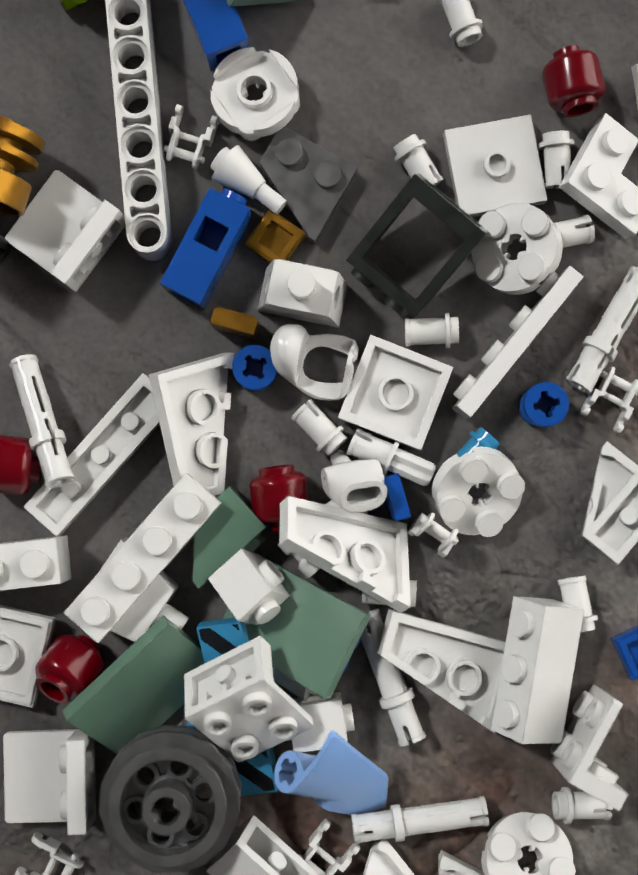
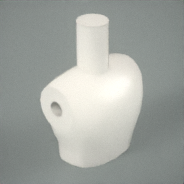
(354, 484)

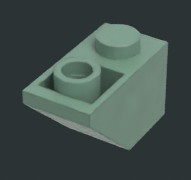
(223, 534)

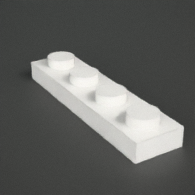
(526, 326)
(98, 457)
(142, 557)

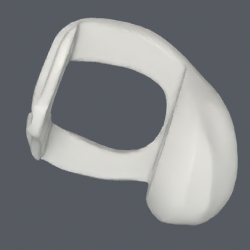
(289, 349)

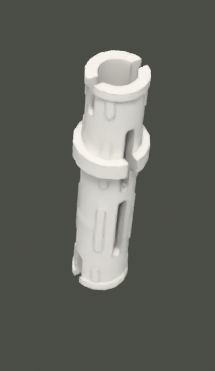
(602, 344)
(46, 437)
(394, 692)
(419, 820)

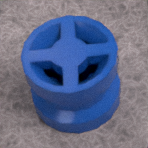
(259, 374)
(534, 407)

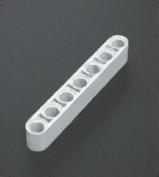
(135, 128)

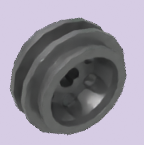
(159, 837)

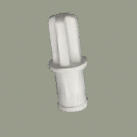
(393, 459)

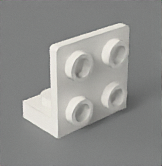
(66, 229)
(240, 703)
(576, 754)
(50, 778)

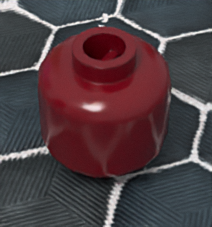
(573, 81)
(17, 465)
(272, 488)
(68, 667)

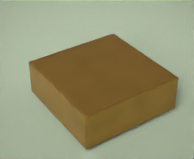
(275, 238)
(235, 322)

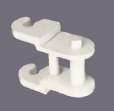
(204, 139)
(626, 410)
(426, 523)
(56, 853)
(335, 864)

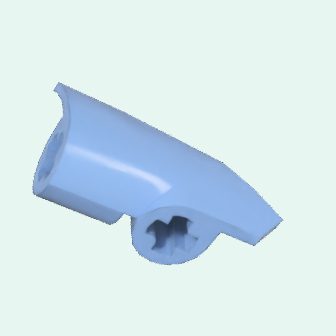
(336, 778)

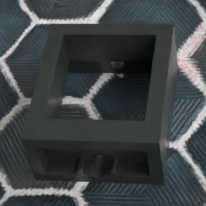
(447, 212)

